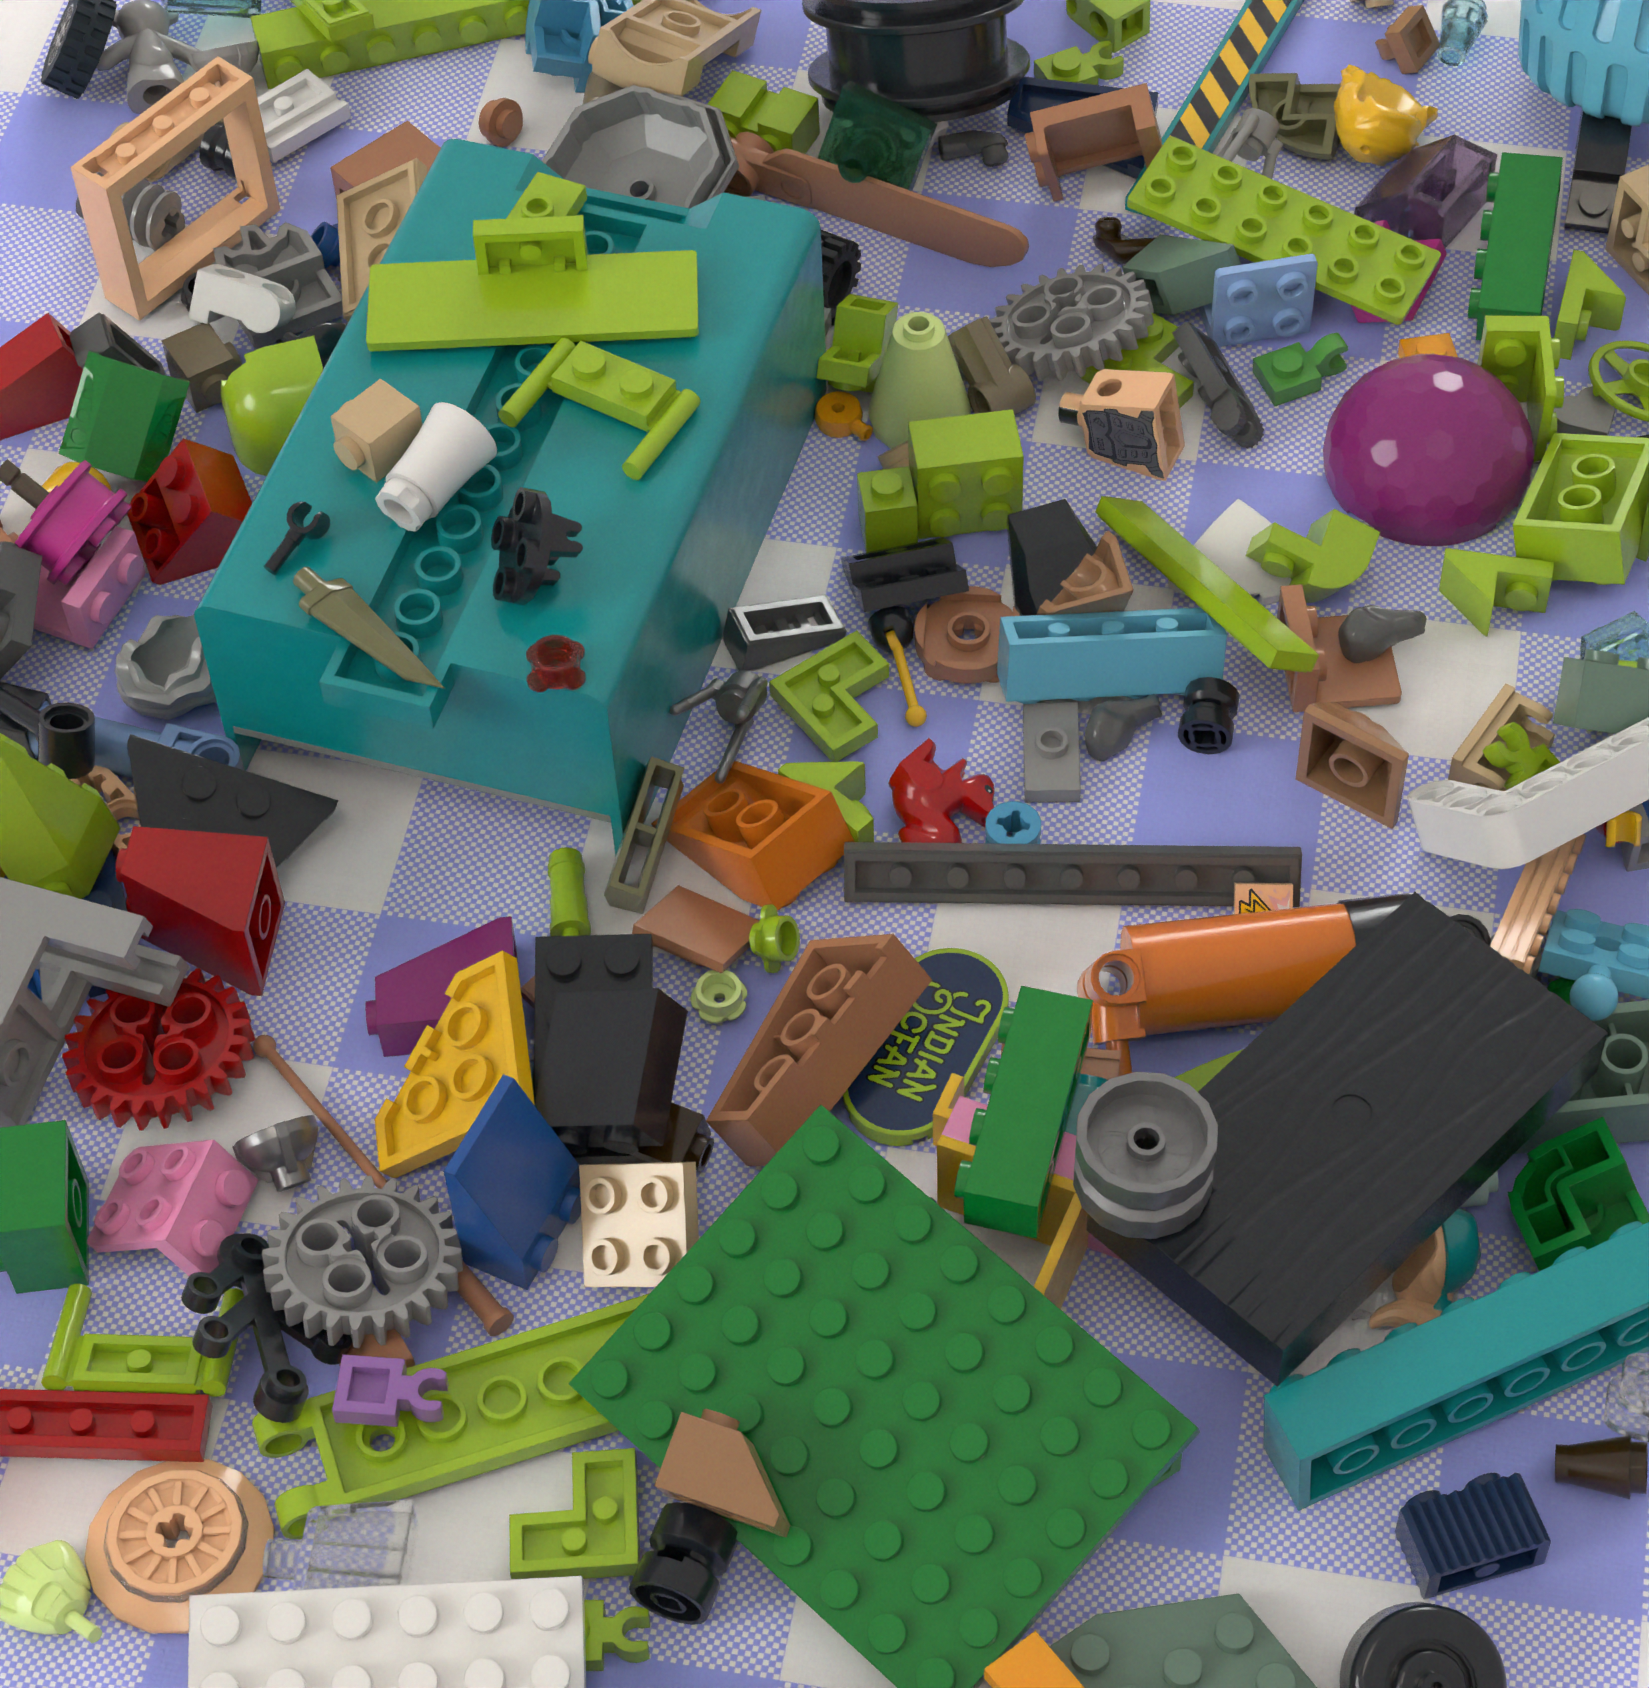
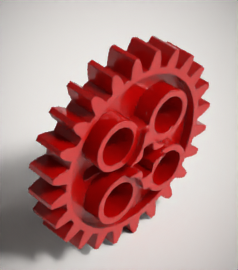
(182, 1047)

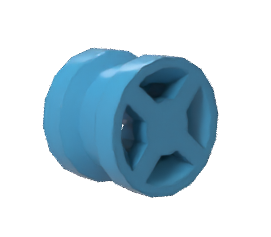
(1015, 818)

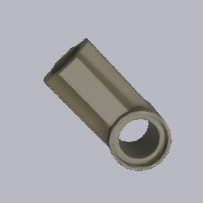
(991, 375)

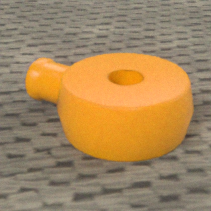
(841, 415)

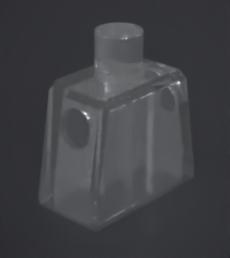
(348, 1547)

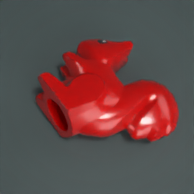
(930, 796)

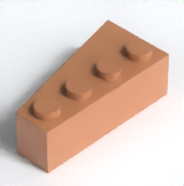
(816, 1039)

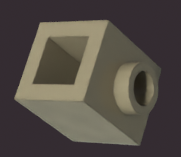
(203, 360)

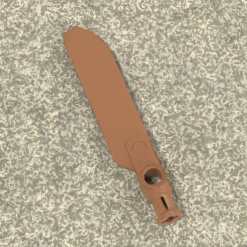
(873, 204)

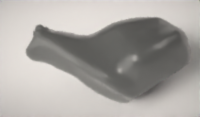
(1373, 629)
(1114, 724)

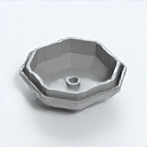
(646, 147)

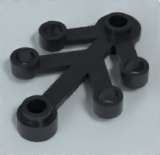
(282, 1386)

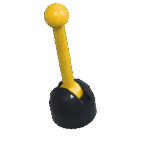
(893, 632)

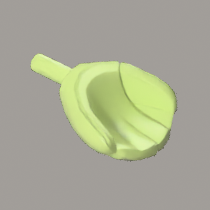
(48, 1592)

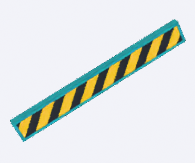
(1226, 76)

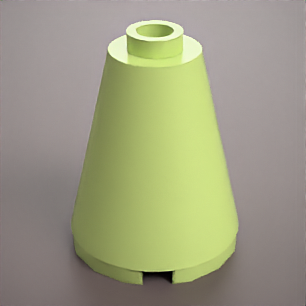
(916, 379)

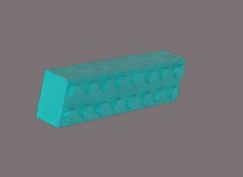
(1460, 1368)

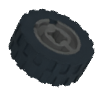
(78, 45)

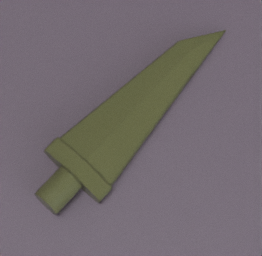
(348, 615)

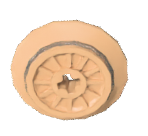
(152, 1583)

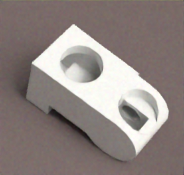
(240, 295)

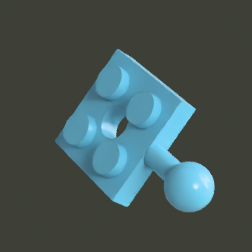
(1598, 958)

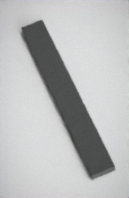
(1062, 873)

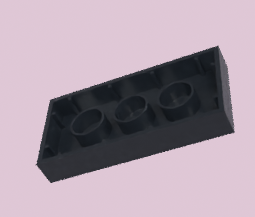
(1362, 1132)

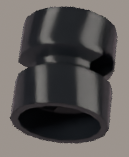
(686, 1556)

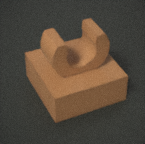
(1409, 40)

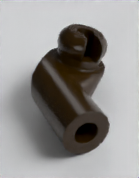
(1113, 243)

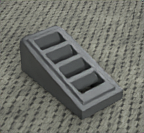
(111, 341)
(755, 648)

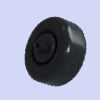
(1421, 1649)

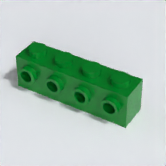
(1517, 236)
(1026, 1111)

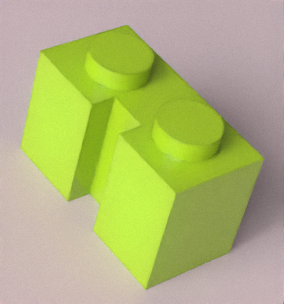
(781, 119)

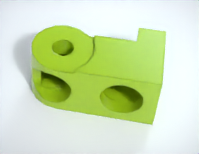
(1112, 20)

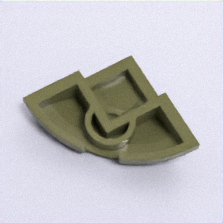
(1301, 110)

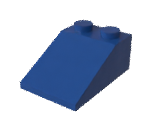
(512, 1188)

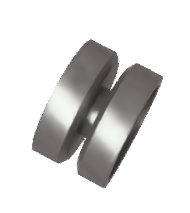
(1145, 1155)

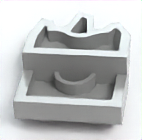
(292, 262)

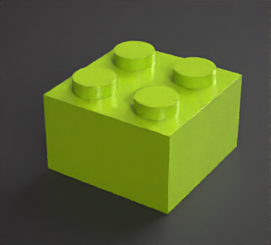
(966, 472)

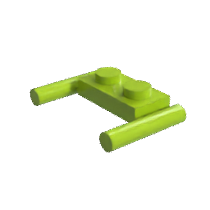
(612, 388)
(131, 1361)

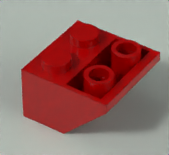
(189, 512)

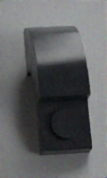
(1598, 164)

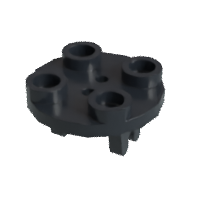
(528, 544)

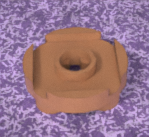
(939, 630)

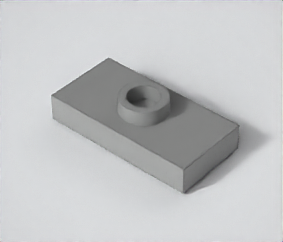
(1051, 752)

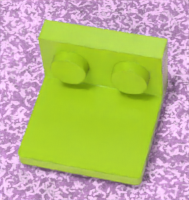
(1524, 359)

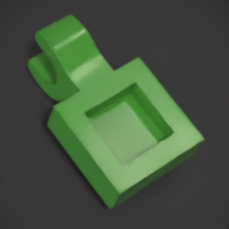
(1297, 373)

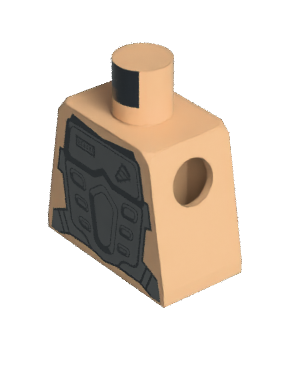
(1129, 420)

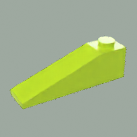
(50, 826)

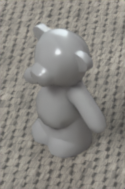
(150, 52)

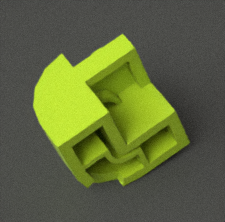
(267, 397)

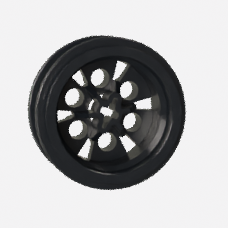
(919, 53)

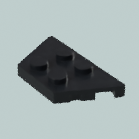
(209, 796)

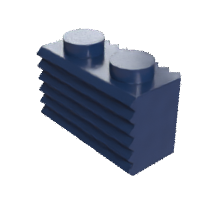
(1471, 1534)

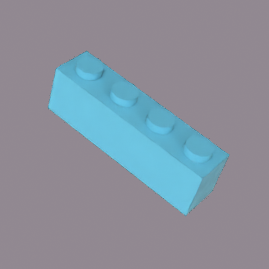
(1107, 654)

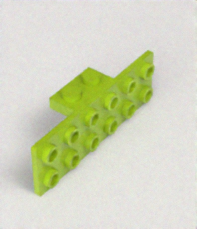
(1273, 221)
(532, 288)

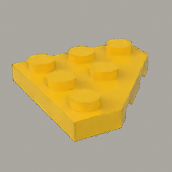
(457, 1067)

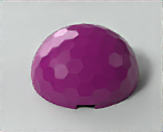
(1429, 450)

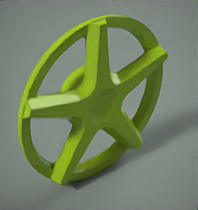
(1633, 382)

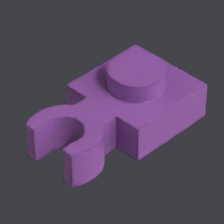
(377, 1390)

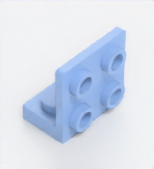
(1261, 300)

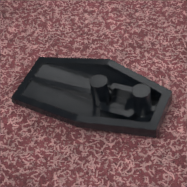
(1044, 551)

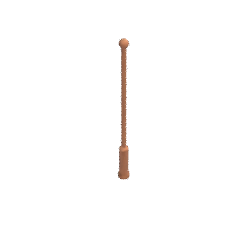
(475, 1294)

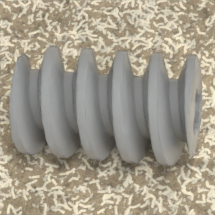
(150, 214)

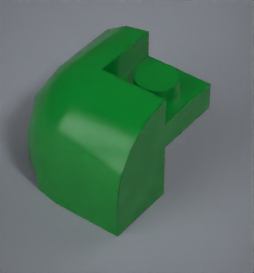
(1574, 1193)

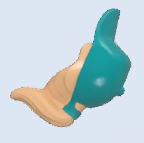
(1433, 1273)

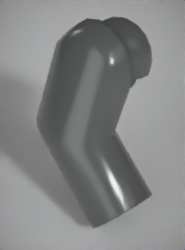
(974, 142)

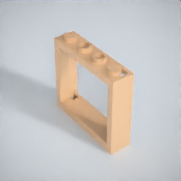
(142, 149)

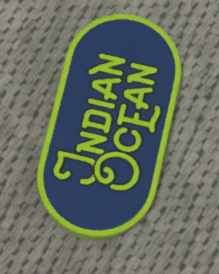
(940, 1035)

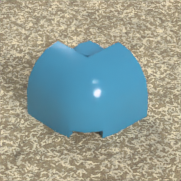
(563, 32)

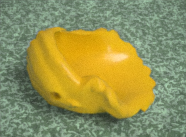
(1378, 118)

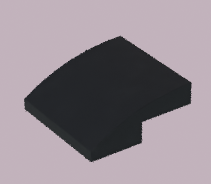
(904, 574)

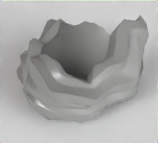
(164, 669)

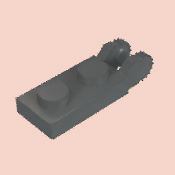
(1220, 387)

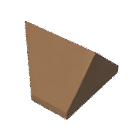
(1096, 584)

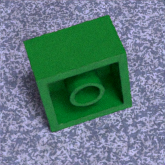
(43, 1208)

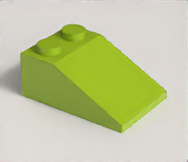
(1586, 507)

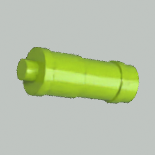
(568, 896)

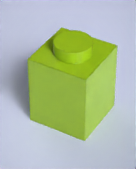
(887, 508)

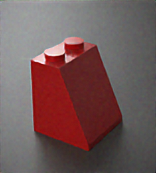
(207, 899)

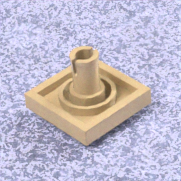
(636, 1221)

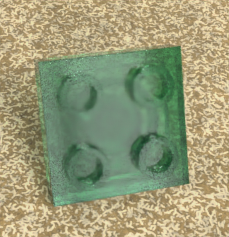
(876, 138)

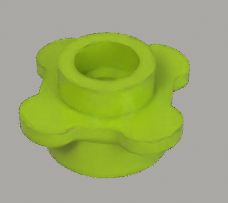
(774, 938)

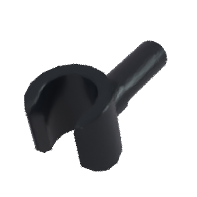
(296, 533)

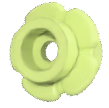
(719, 985)

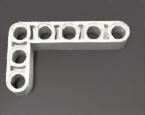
(1539, 813)

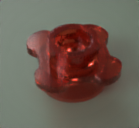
(553, 652)

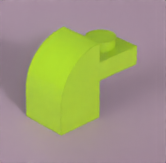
(858, 343)
(1324, 561)

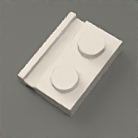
(299, 113)

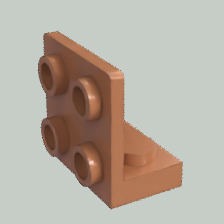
(1333, 675)

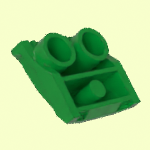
(123, 417)

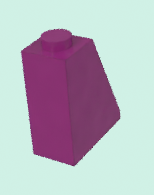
(415, 991)

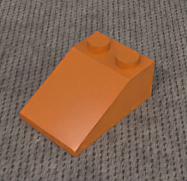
(760, 833)

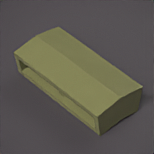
(660, 774)

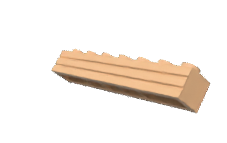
(1531, 902)

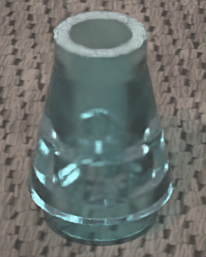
(1460, 27)

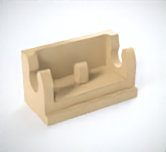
(1469, 761)

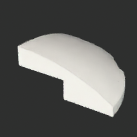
(1227, 545)

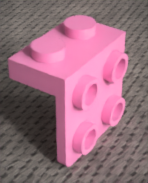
(94, 595)
(175, 1201)

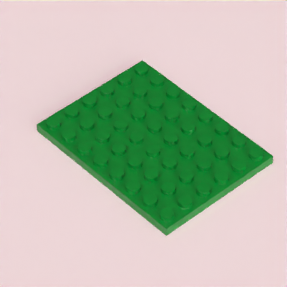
(908, 1398)

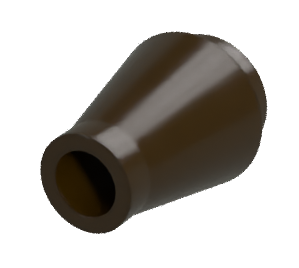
(1604, 1465)

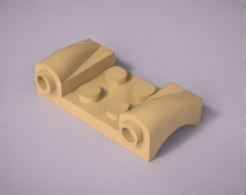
(668, 44)

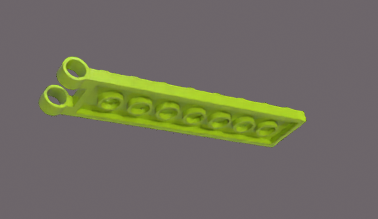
(499, 1409)

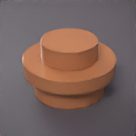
(501, 121)

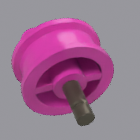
(67, 520)

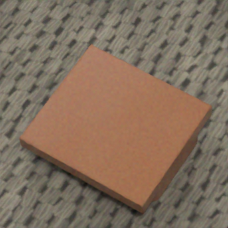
(697, 929)

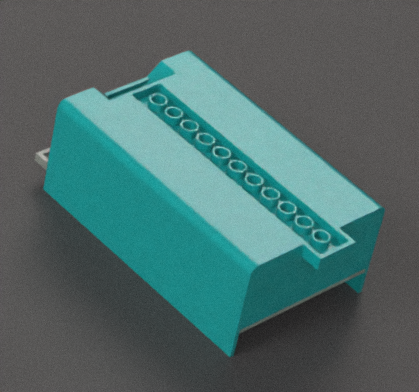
(656, 551)

